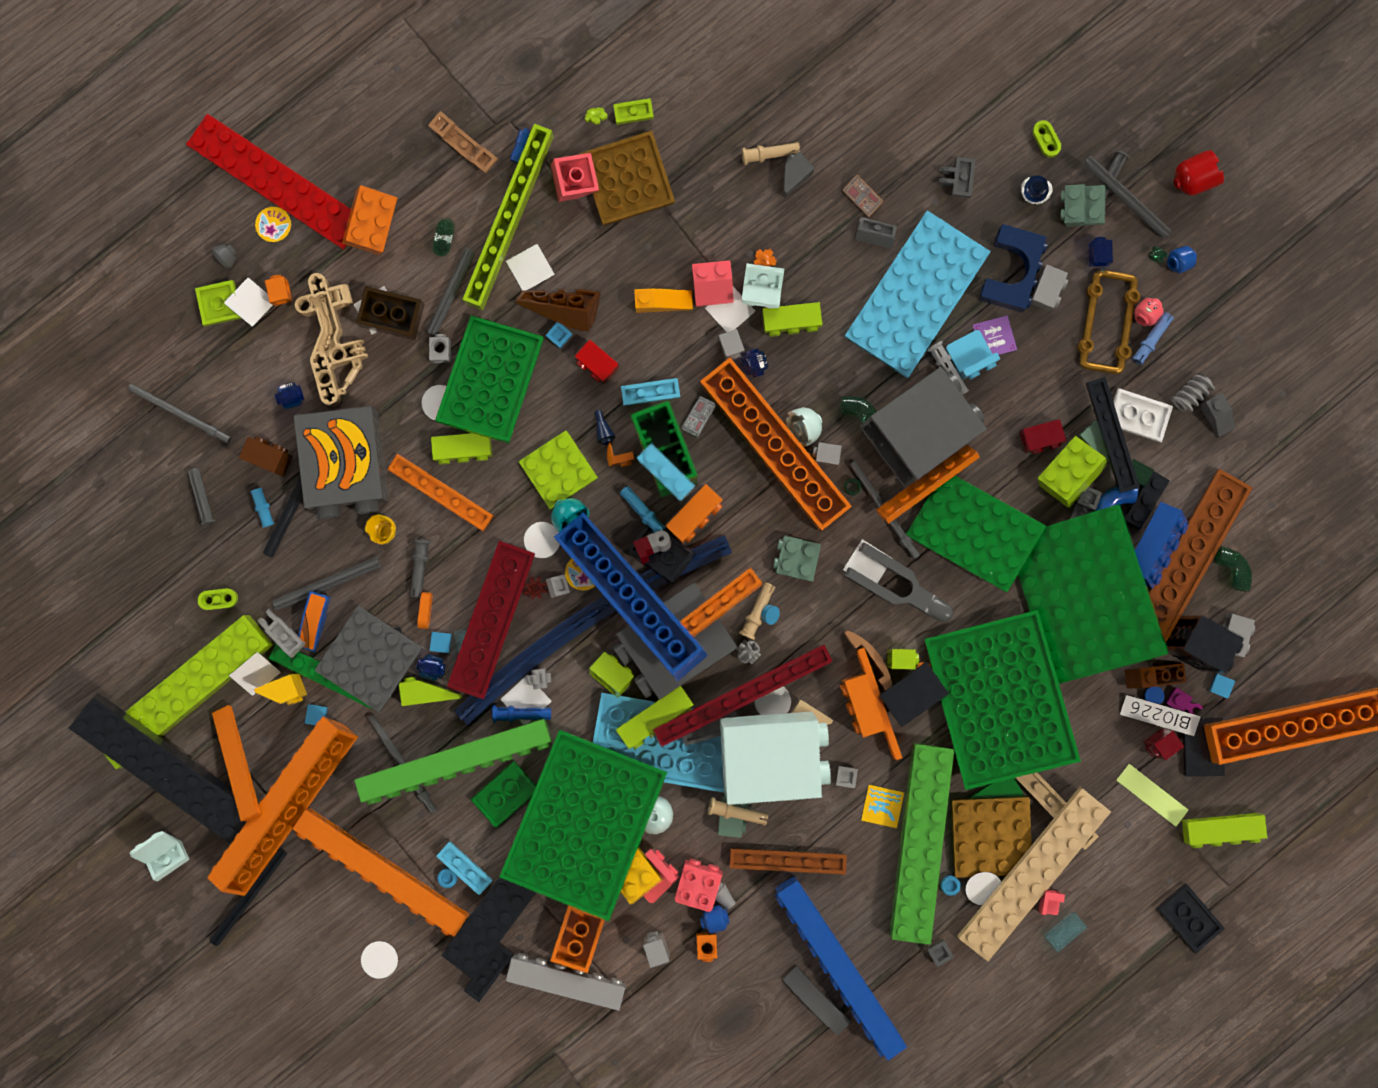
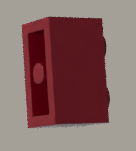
(1043, 436)
(1163, 744)

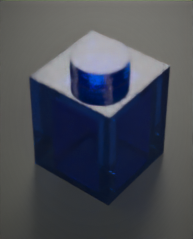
(1100, 252)

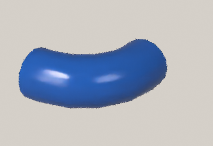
(1112, 497)

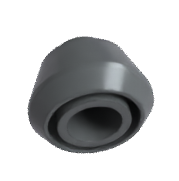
(225, 255)

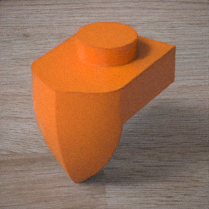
(622, 459)

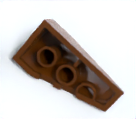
(569, 309)

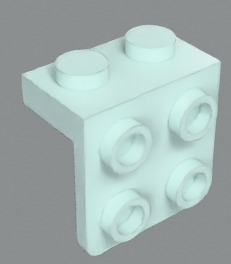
(762, 286)
(161, 854)

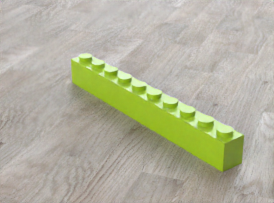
(508, 217)

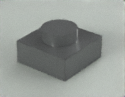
(940, 952)

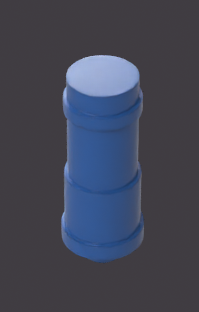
(520, 144)

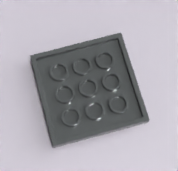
(368, 659)

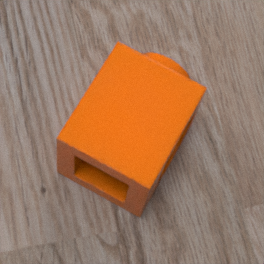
(278, 290)
(706, 937)

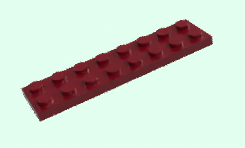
(491, 620)

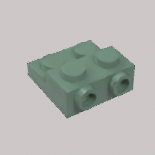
(1083, 205)
(797, 558)

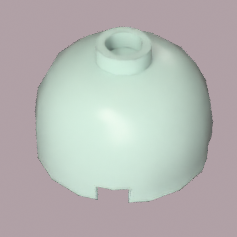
(804, 425)
(661, 817)

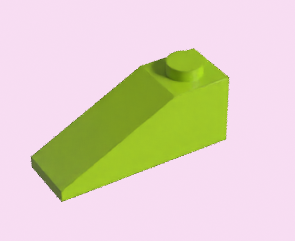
(421, 692)

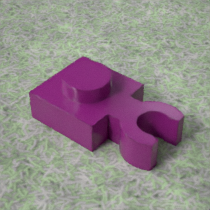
(1181, 701)

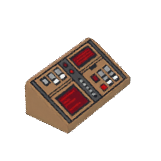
(863, 196)

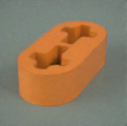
(425, 610)

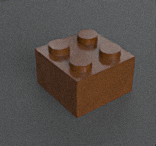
(260, 453)

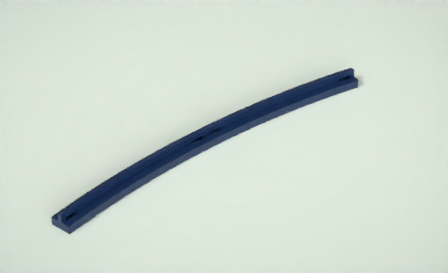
(566, 632)

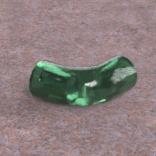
(857, 406)
(1237, 565)

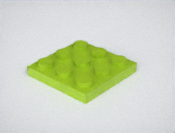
(558, 469)

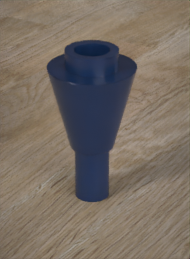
(604, 432)

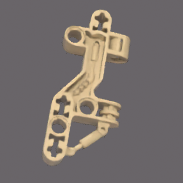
(325, 306)

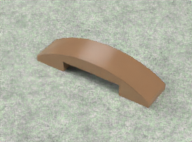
(462, 143)
(855, 640)

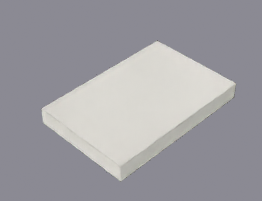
(1142, 415)

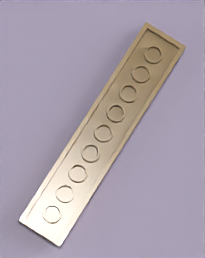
(1034, 874)

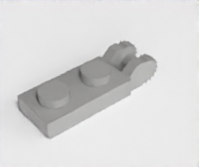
(282, 634)

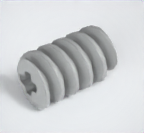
(1192, 392)

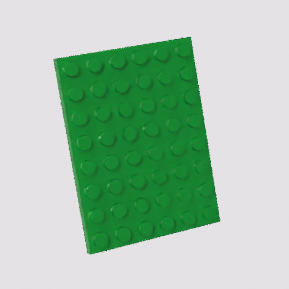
(1091, 596)
(1002, 700)
(583, 825)

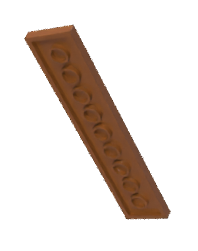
(1197, 547)

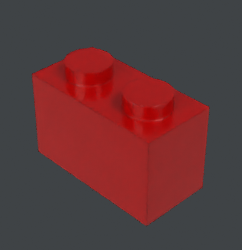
(596, 361)

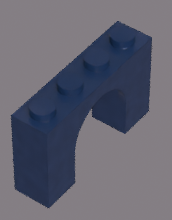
(1029, 248)

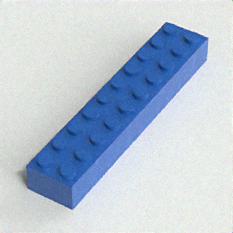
(631, 596)
(842, 970)

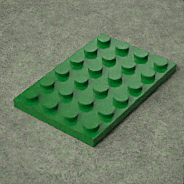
(489, 379)
(976, 532)

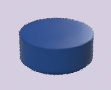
(1154, 695)

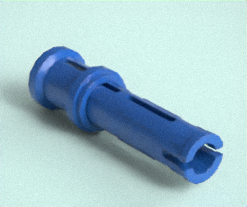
(511, 713)

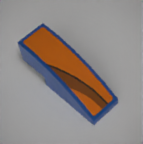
(313, 619)

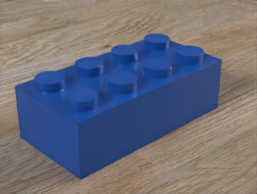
(1160, 541)

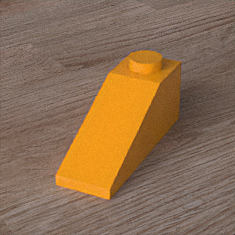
(662, 300)

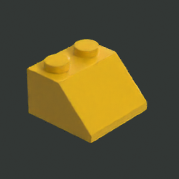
(284, 690)

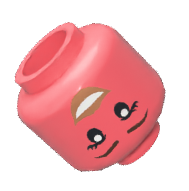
(1148, 311)

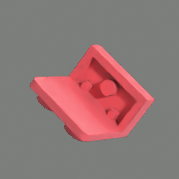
(667, 872)
(698, 885)

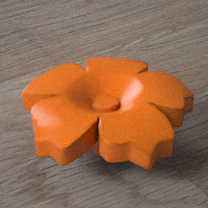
(765, 258)

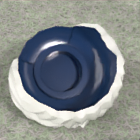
(1036, 189)

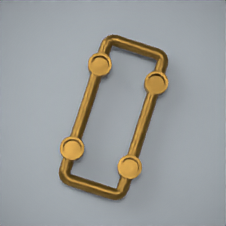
(1086, 345)

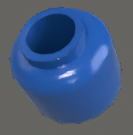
(1182, 259)
(715, 920)

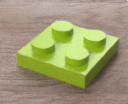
(212, 305)

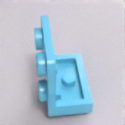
(972, 355)

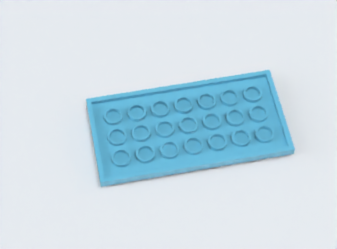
(917, 294)
(689, 765)

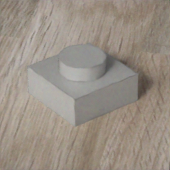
(557, 586)
(846, 777)

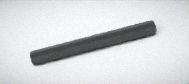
(450, 292)

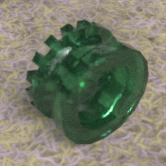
(1157, 254)
(850, 492)

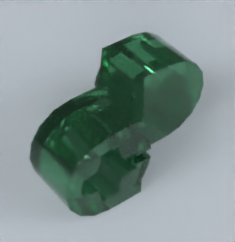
(444, 228)

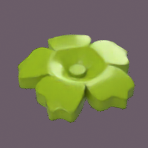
(595, 115)

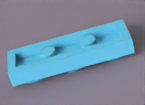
(650, 392)
(665, 472)
(464, 868)

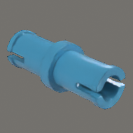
(262, 507)

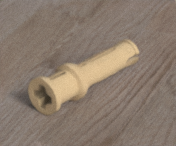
(760, 153)
(754, 619)
(728, 811)

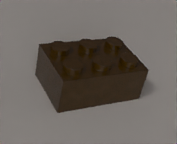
(390, 313)

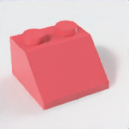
(574, 176)
(712, 283)

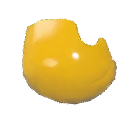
(380, 529)

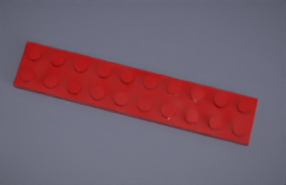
(271, 179)

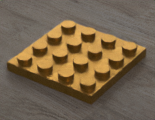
(630, 178)
(989, 834)

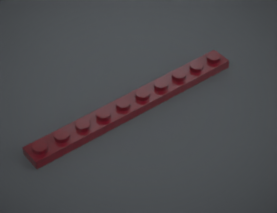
(741, 695)

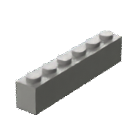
(566, 982)

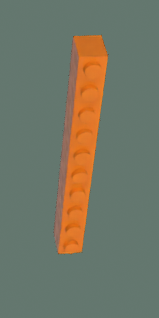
(381, 872)

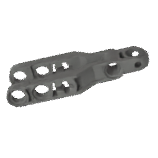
(918, 598)

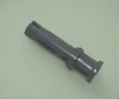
(420, 558)

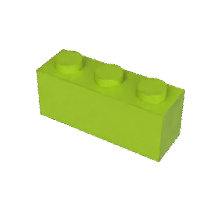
(792, 319)
(460, 448)

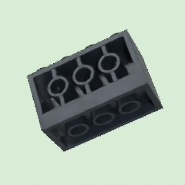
(1204, 644)

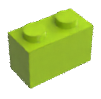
(902, 658)
(611, 674)

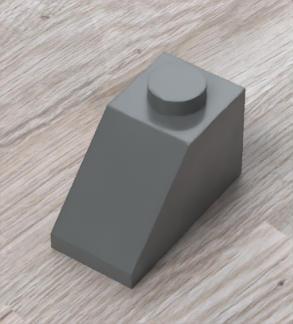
(796, 172)
(1218, 414)

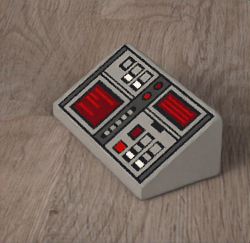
(698, 416)

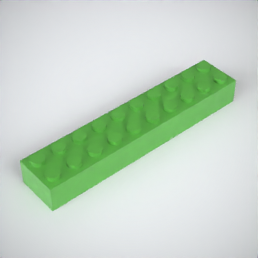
(452, 761)
(921, 843)

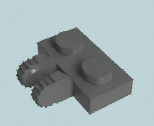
(963, 177)

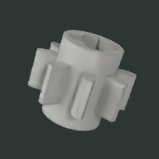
(748, 652)
(539, 678)

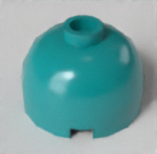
(566, 511)

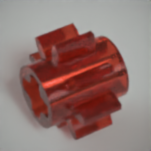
(541, 585)

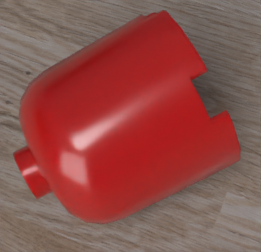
(1198, 174)

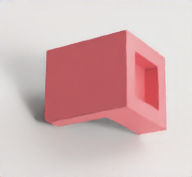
(1050, 902)

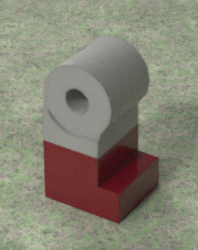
(651, 544)

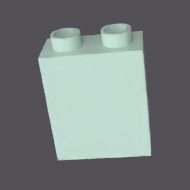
(773, 757)

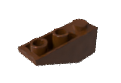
(1155, 676)

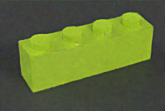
(658, 713)
(1224, 829)

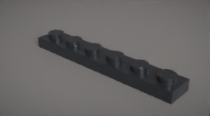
(1112, 435)

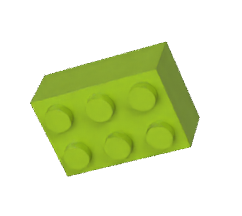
(1072, 471)

